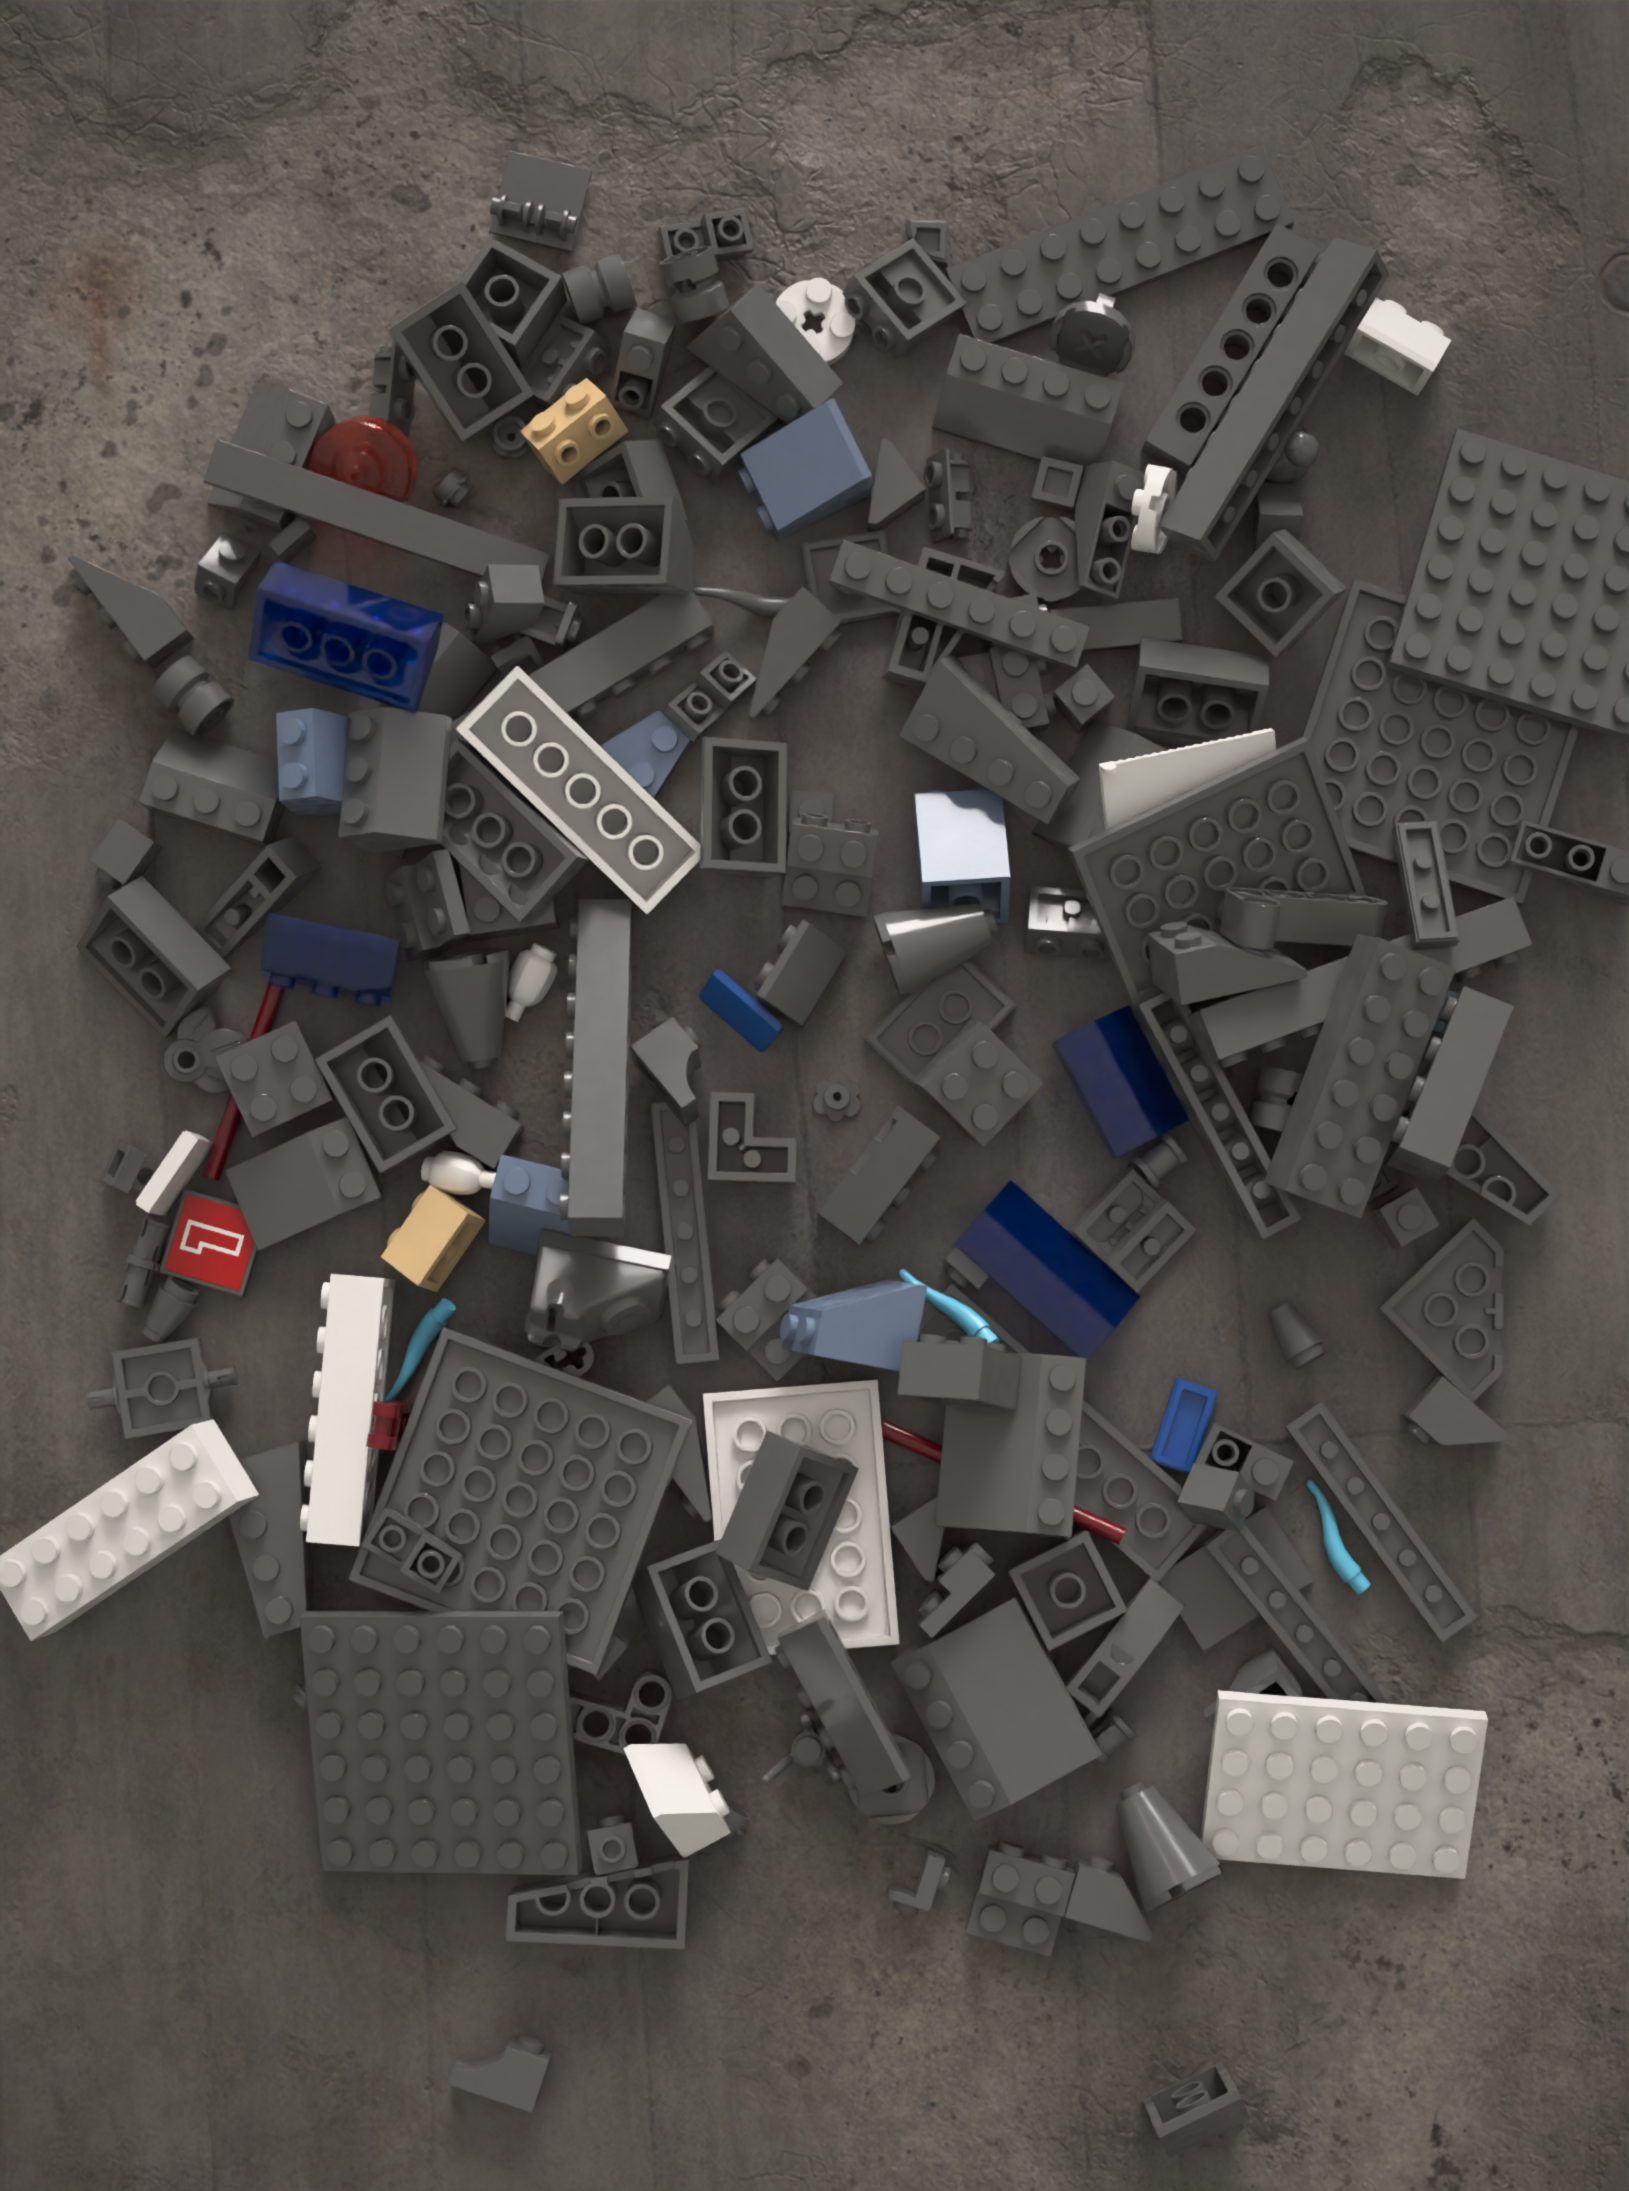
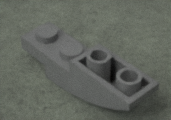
(1122, 1650)

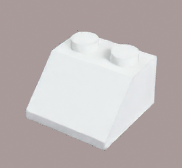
(1397, 345)
(680, 1794)

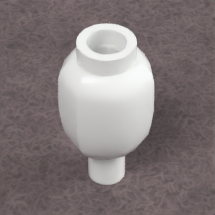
(530, 979)
(456, 1173)

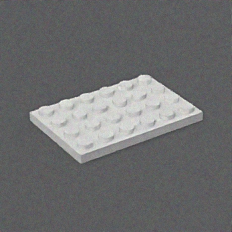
(857, 1565)
(1343, 1784)

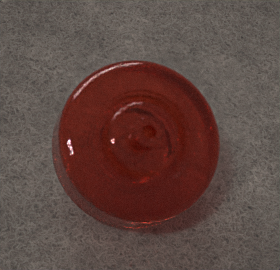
(367, 456)

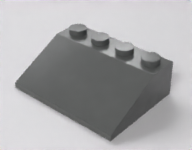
(1020, 1464)
(995, 1708)

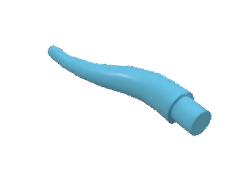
(958, 1312)
(423, 1336)
(1337, 1554)

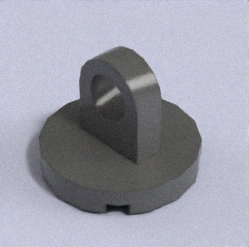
(1093, 337)

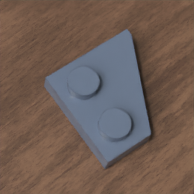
(649, 751)

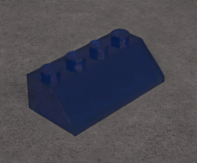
(344, 636)
(1047, 1271)

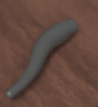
(758, 604)

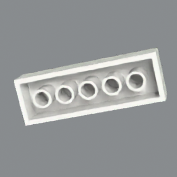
(581, 789)
(350, 1380)
(123, 1529)

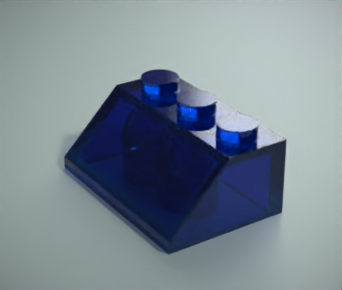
(330, 960)
(1119, 1081)

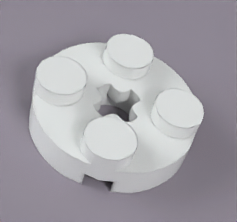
(823, 300)
(1149, 505)

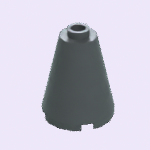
(932, 941)
(472, 1001)
(1162, 1848)

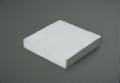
(174, 1173)

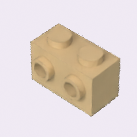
(574, 430)
(432, 1238)

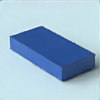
(1183, 1425)

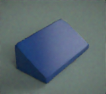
(740, 1011)

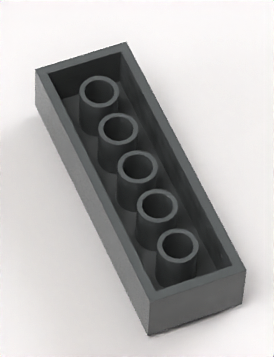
(1359, 1074)

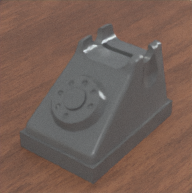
(593, 1289)

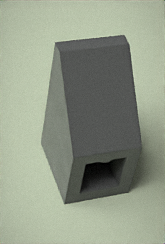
(642, 362)
(504, 602)
(1258, 1465)

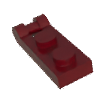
(388, 1424)

